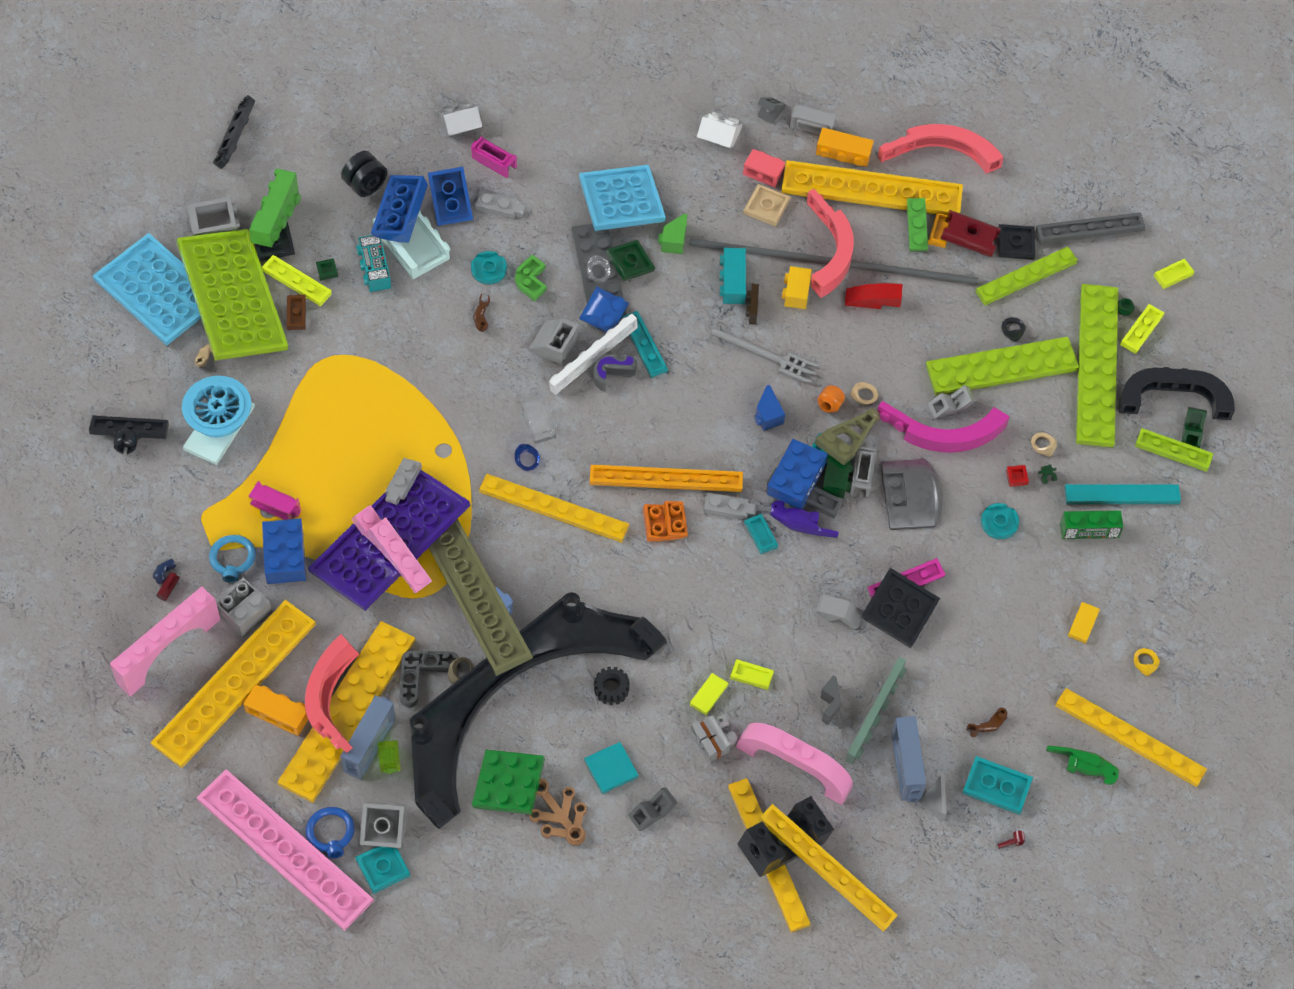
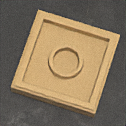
(766, 205)

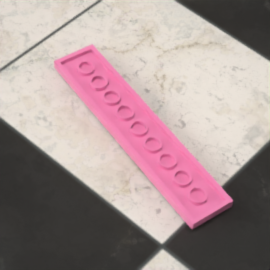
(285, 850)

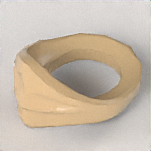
(863, 385)
(1047, 451)

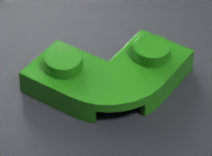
(526, 278)

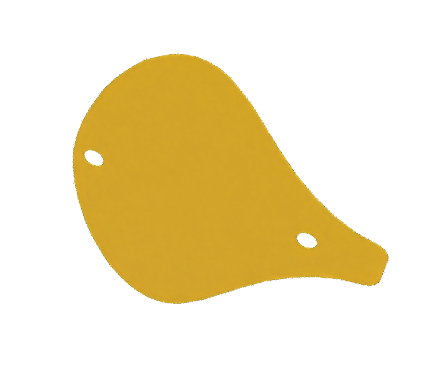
(339, 454)

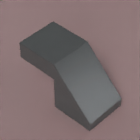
(831, 694)
(651, 811)

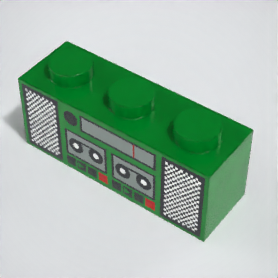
(1091, 524)

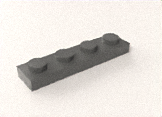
(822, 501)

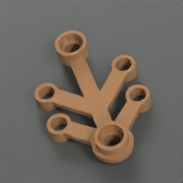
(560, 816)

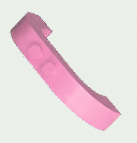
(802, 755)

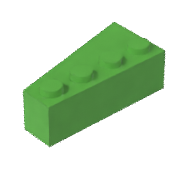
(275, 208)

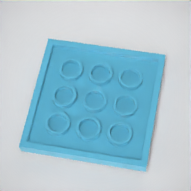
(621, 197)

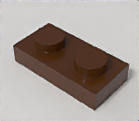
(296, 312)

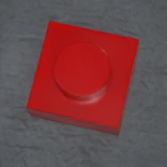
(1017, 475)

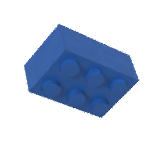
(797, 474)
(284, 551)

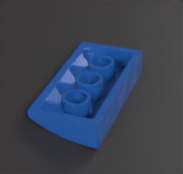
(399, 208)

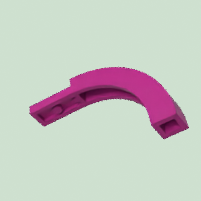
(945, 439)

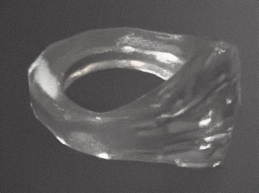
(603, 262)

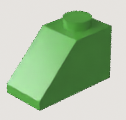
(674, 235)

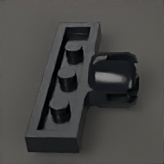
(128, 430)

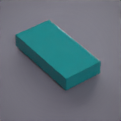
(761, 534)

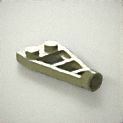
(839, 449)

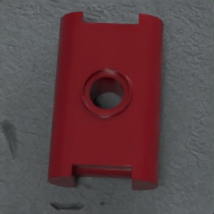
(970, 233)

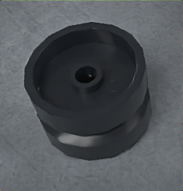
(364, 173)

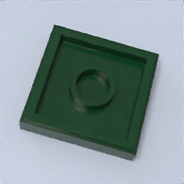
(630, 260)

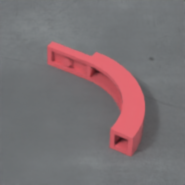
(945, 136)
(834, 272)
(321, 686)

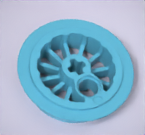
(216, 408)

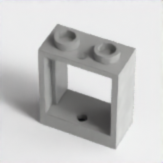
(213, 207)

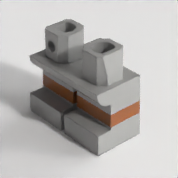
(712, 738)

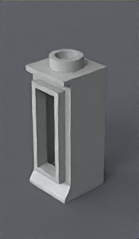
(812, 120)
(868, 454)

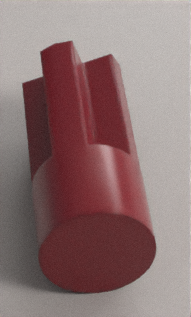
(168, 586)

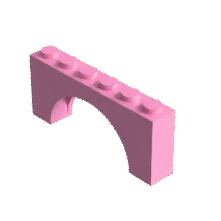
(133, 664)

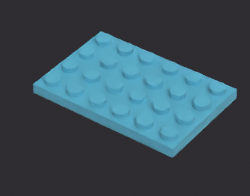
(152, 288)

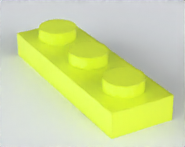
(1142, 329)

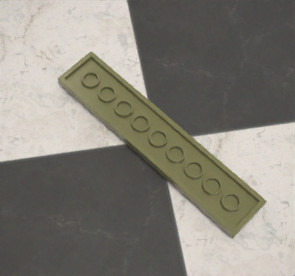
(479, 600)

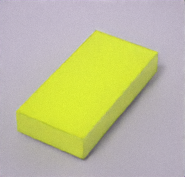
(1174, 273)
(752, 674)
(709, 694)

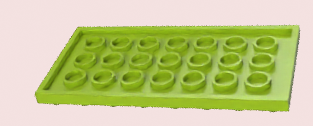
(232, 294)

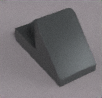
(770, 108)

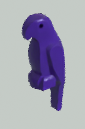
(799, 520)

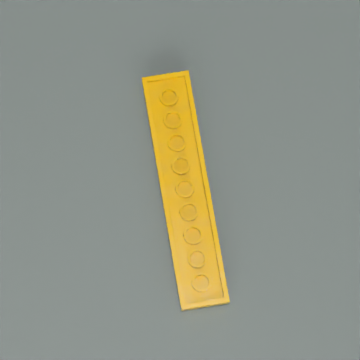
(870, 187)
(365, 679)
(233, 684)

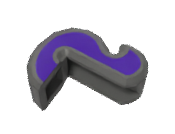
(613, 366)

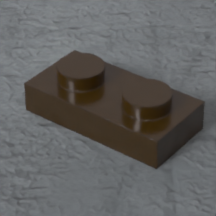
(752, 310)

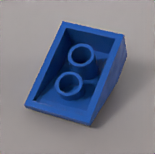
(450, 196)

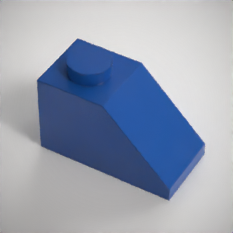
(769, 411)

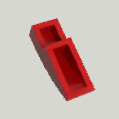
(874, 295)

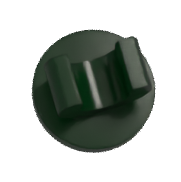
(1047, 470)

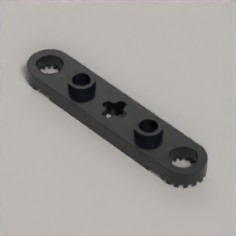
(234, 131)

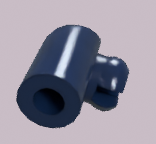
(161, 569)

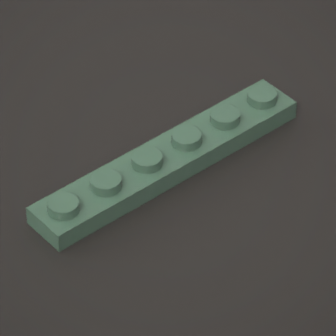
(874, 717)

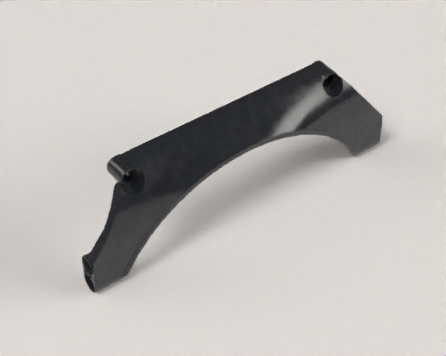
(552, 635)

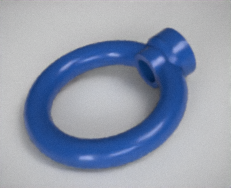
(333, 848)

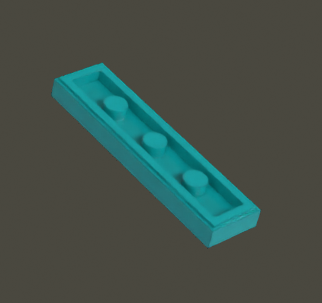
(646, 348)

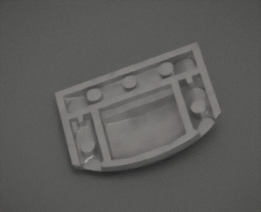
(911, 494)

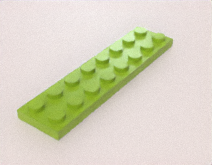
(1002, 365)

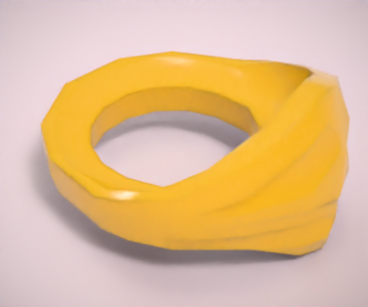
(1146, 669)

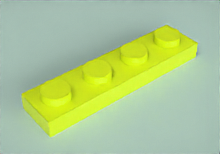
(296, 280)

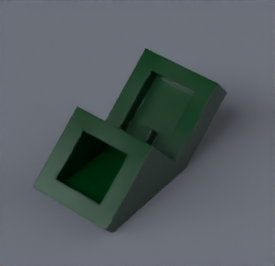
(1193, 426)

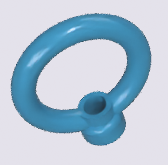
(230, 573)

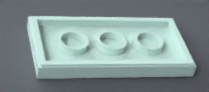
(208, 447)

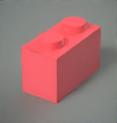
(764, 168)

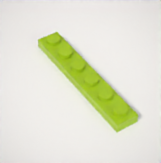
(1026, 275)

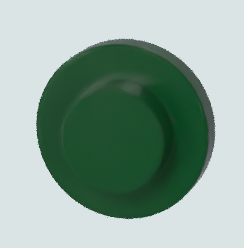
(1125, 306)

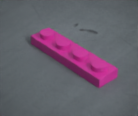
(920, 574)

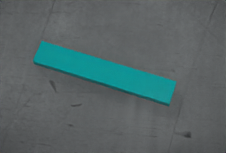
(1122, 494)

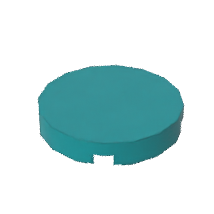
(488, 267)
(999, 521)

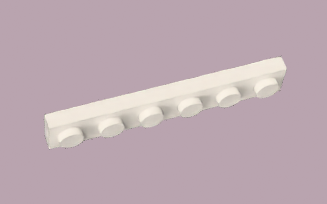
(589, 357)

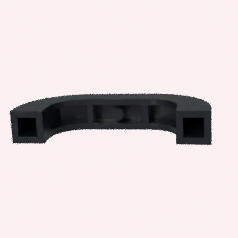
(1178, 380)

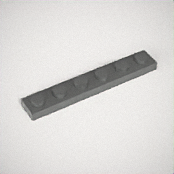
(1090, 228)

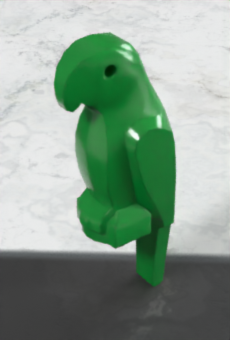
(1087, 763)

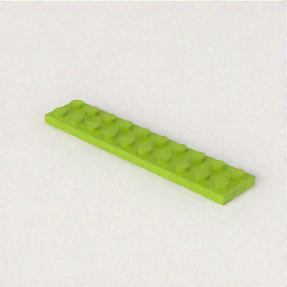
(1097, 366)

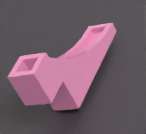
(392, 546)

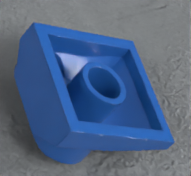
(604, 310)

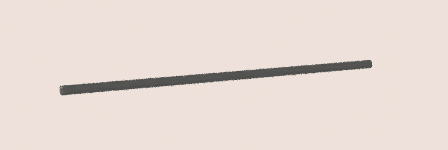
(825, 260)

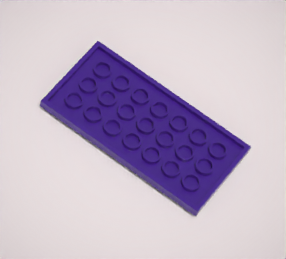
(360, 569)

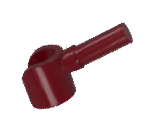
(1019, 839)

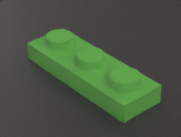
(917, 224)

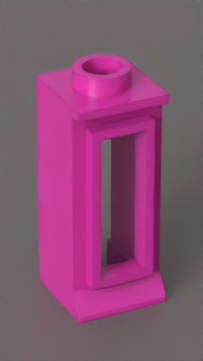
(498, 165)
(274, 502)

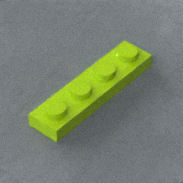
(1174, 450)

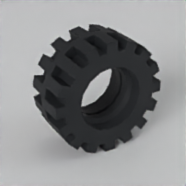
(609, 696)

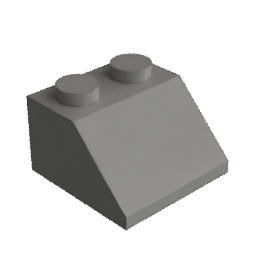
(383, 824)

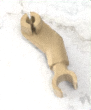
(203, 356)

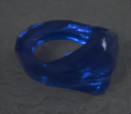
(526, 448)

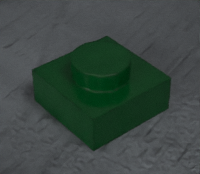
(327, 269)

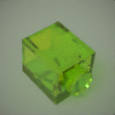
(389, 756)

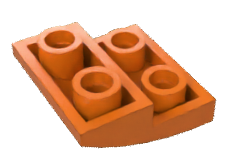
(665, 521)

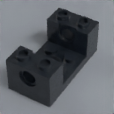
(767, 854)

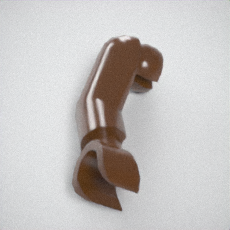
(479, 319)
(990, 726)

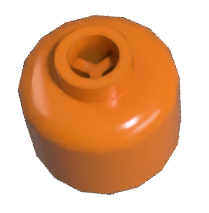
(831, 399)

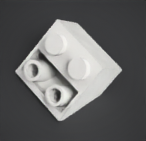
(719, 129)

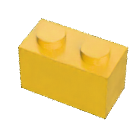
(797, 287)

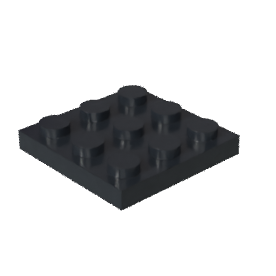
(900, 607)

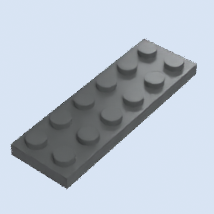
(592, 243)

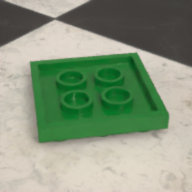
(508, 781)

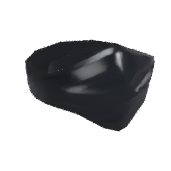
(1013, 335)

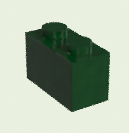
(836, 477)

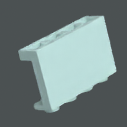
(423, 250)

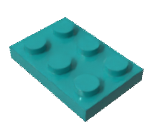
(997, 785)

